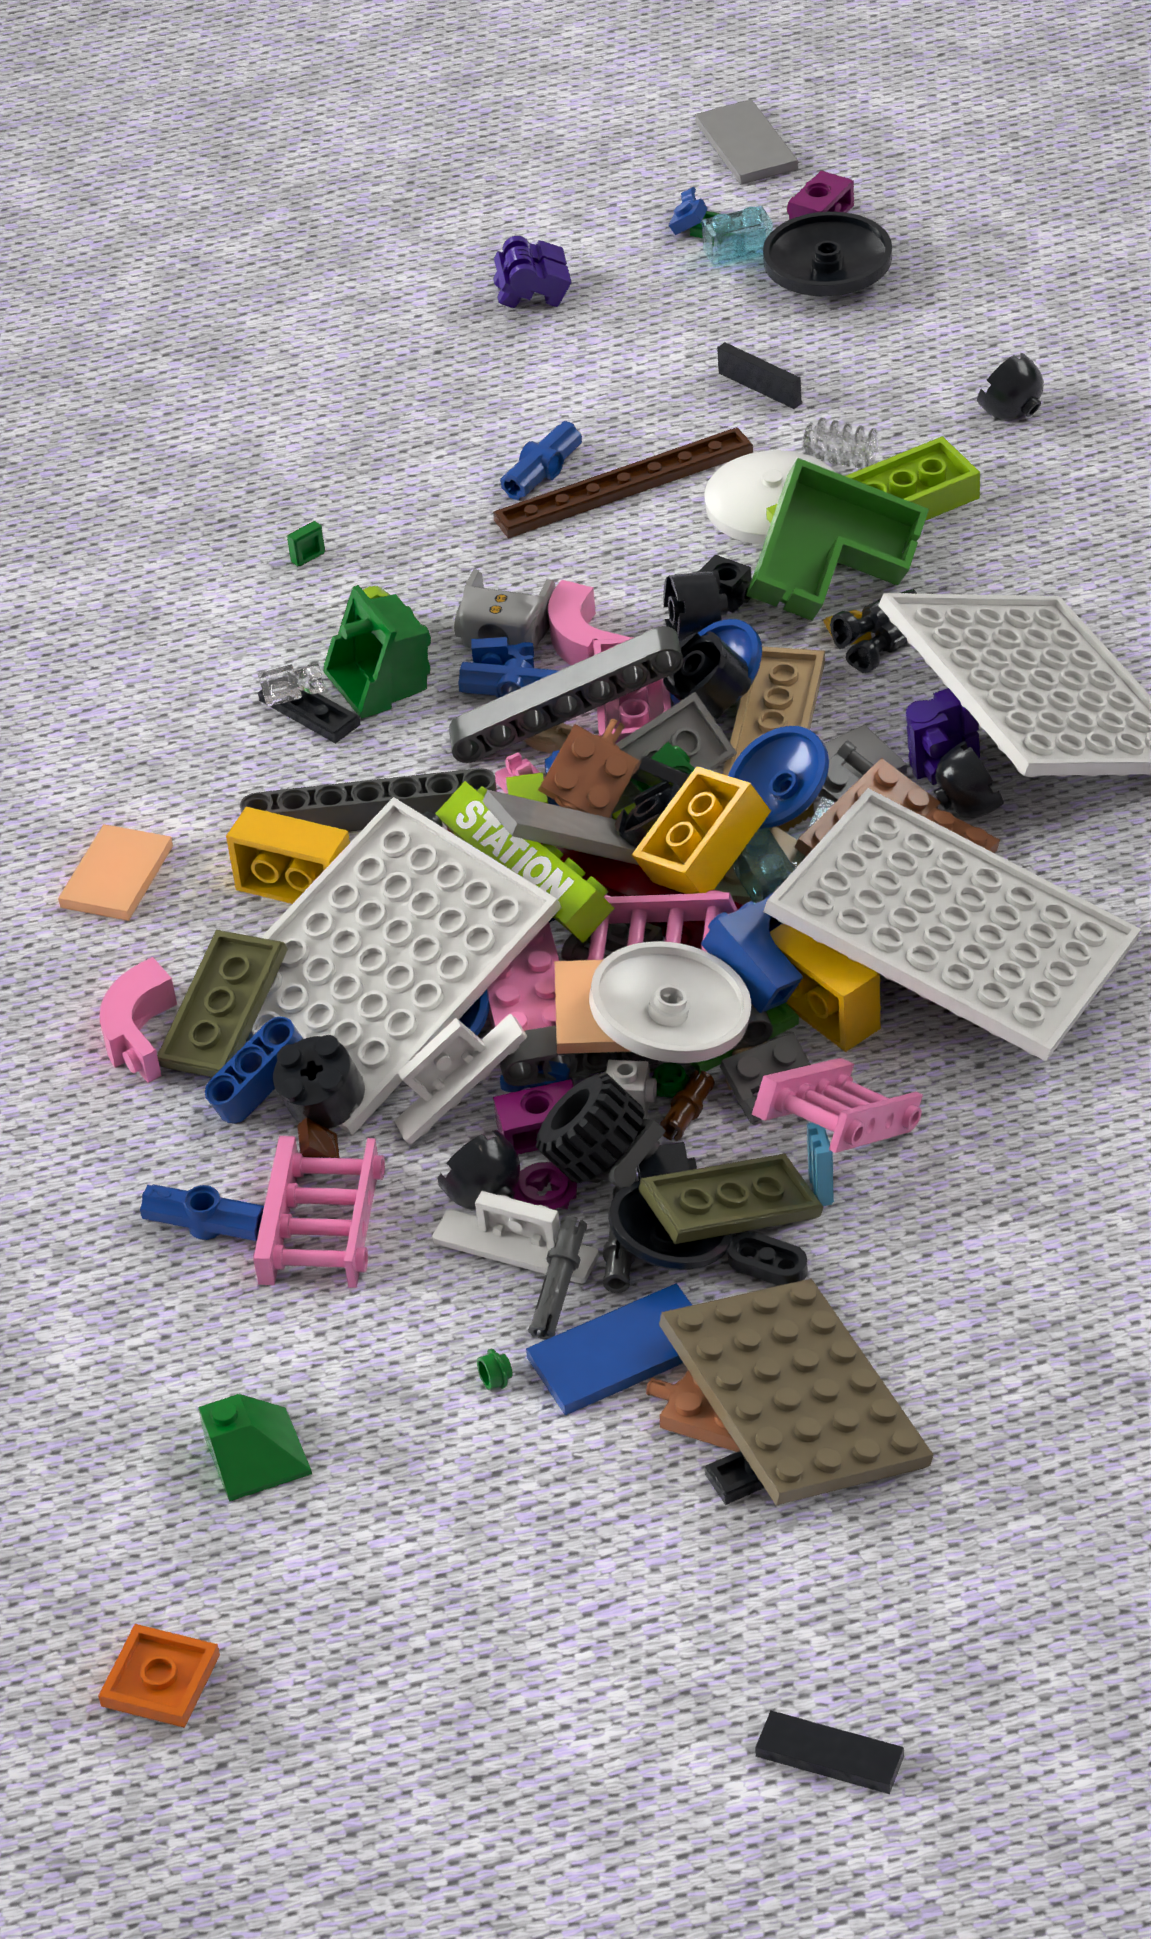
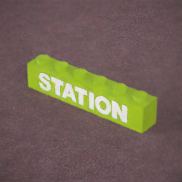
(539, 863)

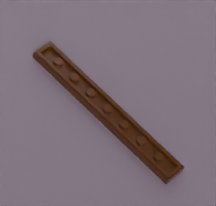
(622, 482)

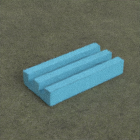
(820, 1163)

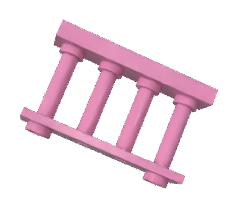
(660, 908)
(831, 1099)
(284, 1194)

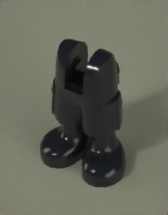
(865, 654)

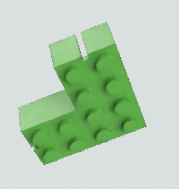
(830, 521)

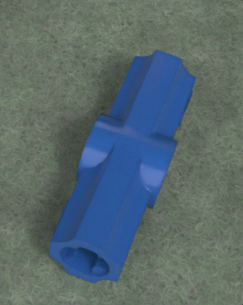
(541, 460)
(498, 679)
(202, 1212)

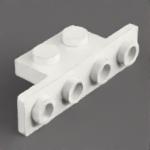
(450, 1069)
(509, 1234)

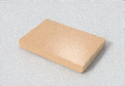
(115, 872)
(574, 1020)

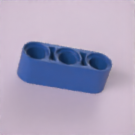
(249, 1074)

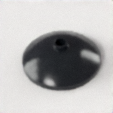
(646, 1238)

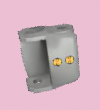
(502, 613)

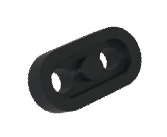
(771, 1261)

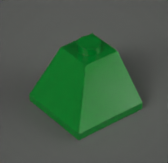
(252, 1445)

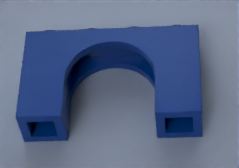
(747, 947)

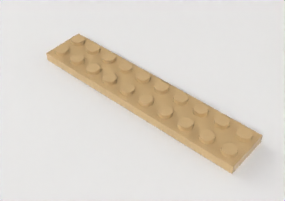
(779, 697)

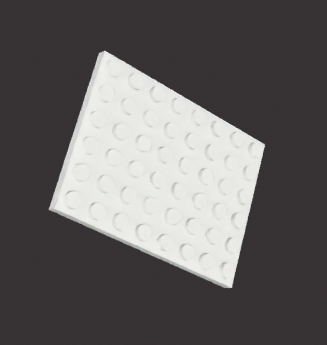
(1032, 680)
(954, 923)
(398, 944)

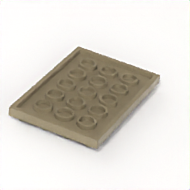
(795, 1391)

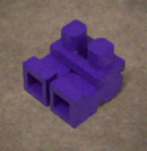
(530, 269)
(935, 729)

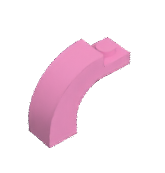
(569, 614)
(127, 1007)

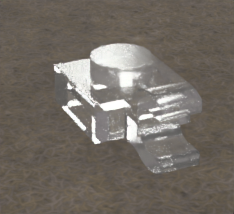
(285, 684)

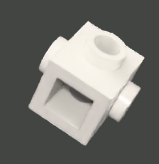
(635, 1080)

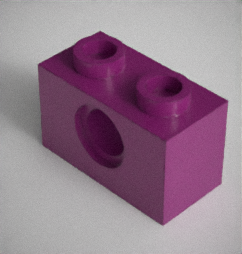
(823, 194)
(523, 1112)

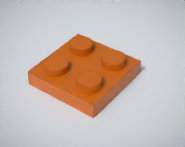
(159, 1675)

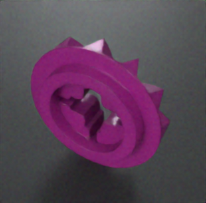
(536, 1177)

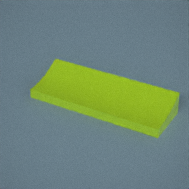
(926, 475)

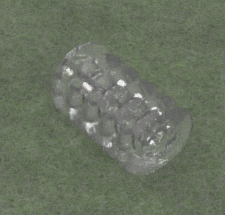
(840, 445)

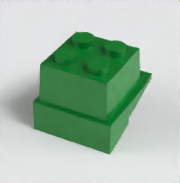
(378, 653)

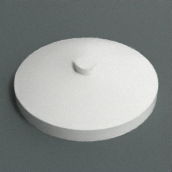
(744, 489)
(670, 1002)

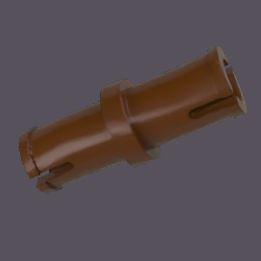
(687, 1104)

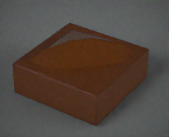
(317, 1140)

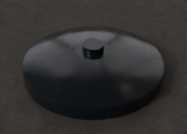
(827, 253)

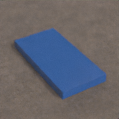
(608, 1352)

